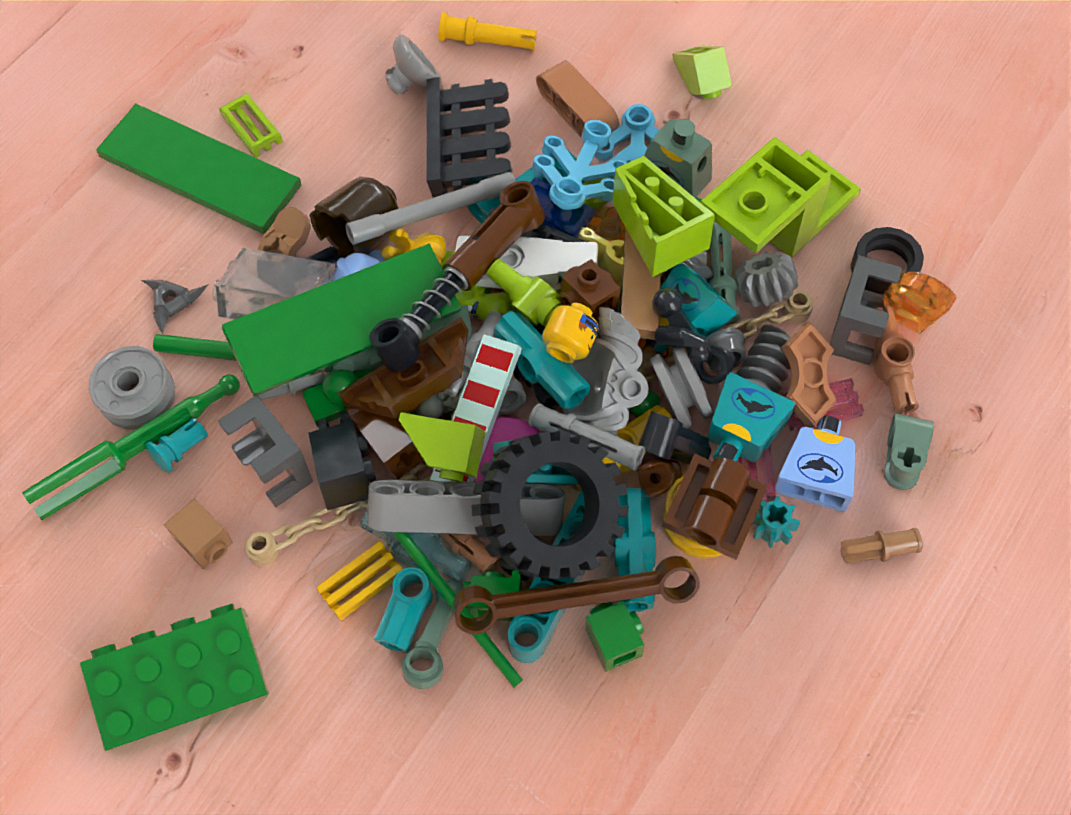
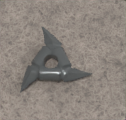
(162, 290)

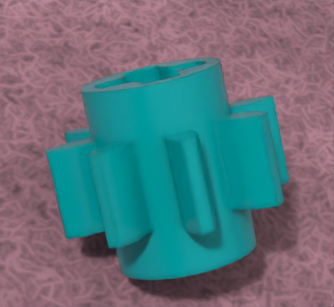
(774, 512)

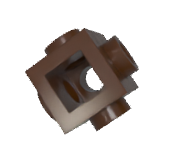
(589, 287)

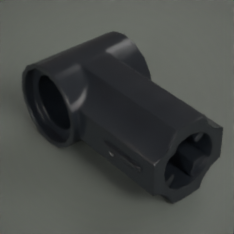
(671, 440)

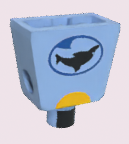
(820, 466)

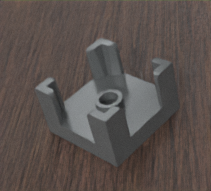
(859, 309)
(268, 449)

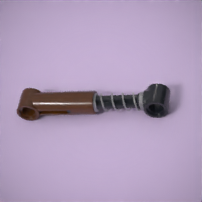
(519, 212)

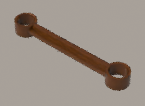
(575, 594)

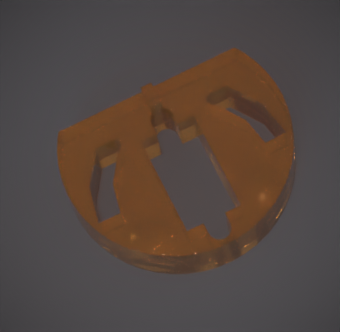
(918, 300)

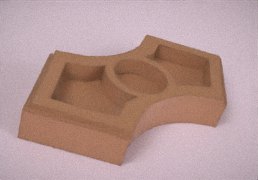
(808, 360)

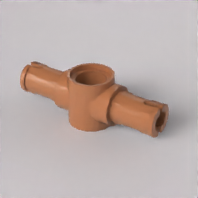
(896, 374)

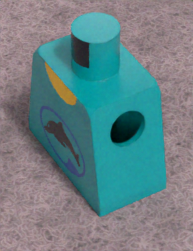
(700, 301)
(747, 419)

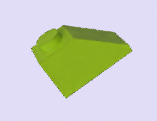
(704, 70)
(446, 445)

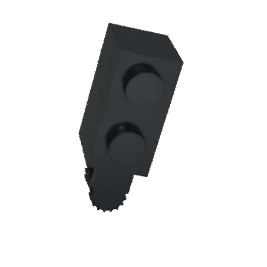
(340, 463)

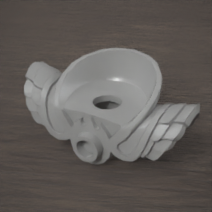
(611, 374)

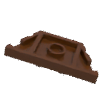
(402, 392)

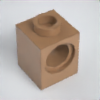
(199, 534)

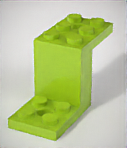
(780, 198)

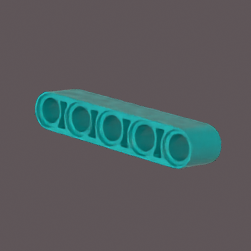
(544, 623)

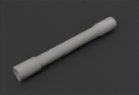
(379, 224)

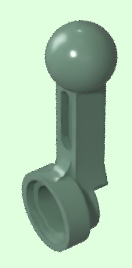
(428, 644)

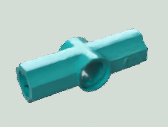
(538, 366)
(637, 547)

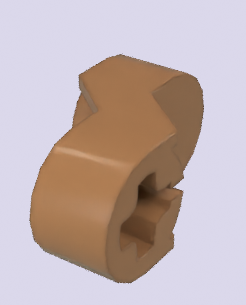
(287, 233)

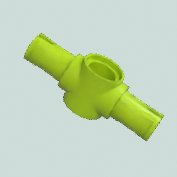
(530, 296)

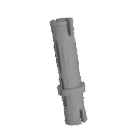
(618, 449)

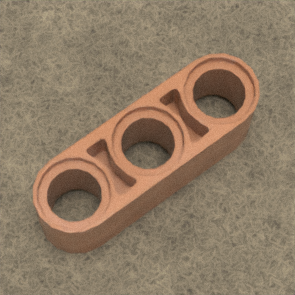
(574, 97)

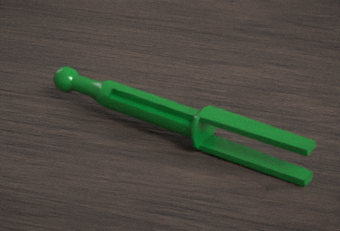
(121, 451)

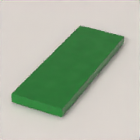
(199, 168)
(330, 320)

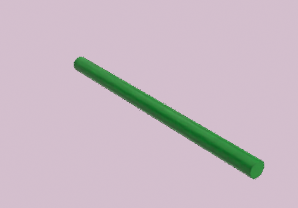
(449, 595)

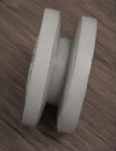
(120, 372)
(681, 386)

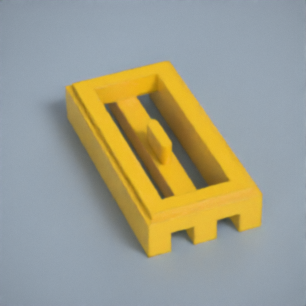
(348, 571)

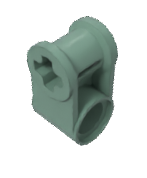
(907, 446)

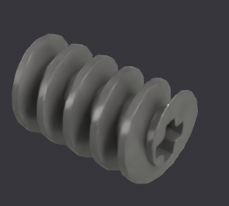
(766, 361)

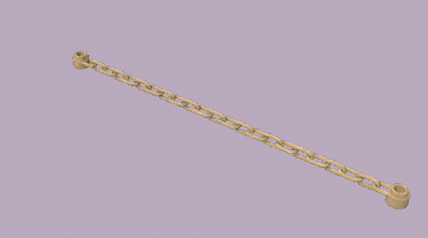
(269, 554)

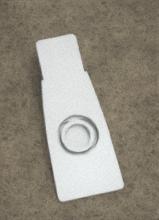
(542, 258)

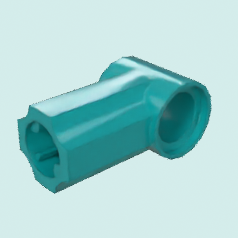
(403, 612)

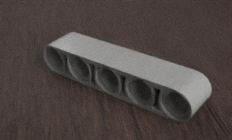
(448, 509)

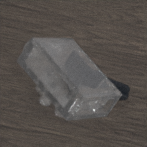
(266, 278)

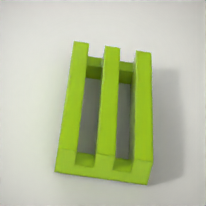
(262, 141)

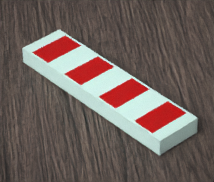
(485, 388)

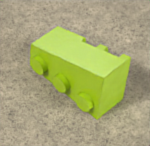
(660, 215)

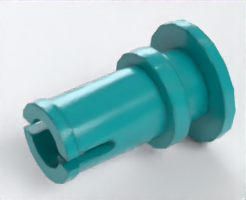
(175, 445)

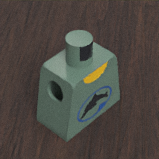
(682, 155)

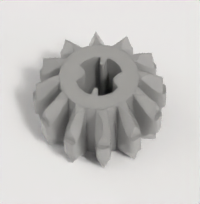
(766, 278)

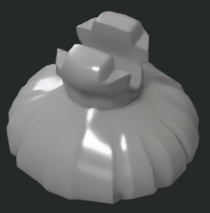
(410, 66)

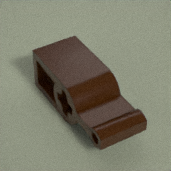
(388, 440)

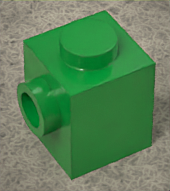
(615, 634)

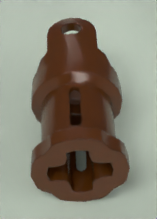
(668, 470)

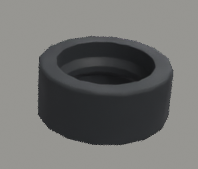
(891, 240)

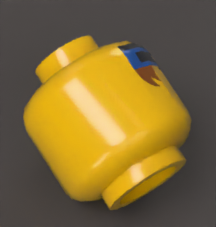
(570, 333)

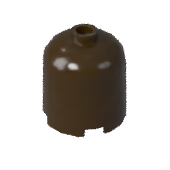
(350, 203)

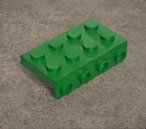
(173, 676)

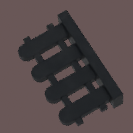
(440, 125)

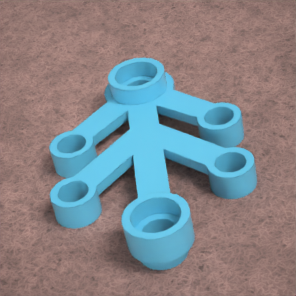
(637, 131)
(568, 191)

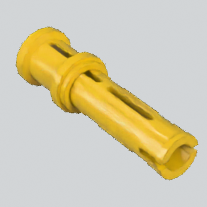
(471, 30)

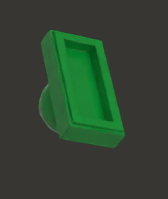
(324, 398)

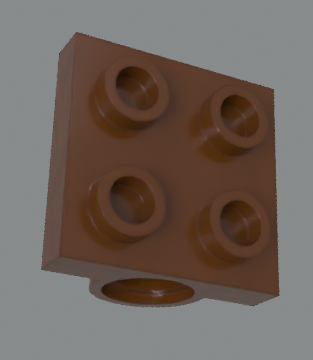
(715, 504)

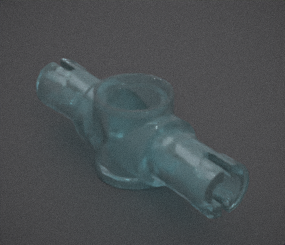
(431, 545)

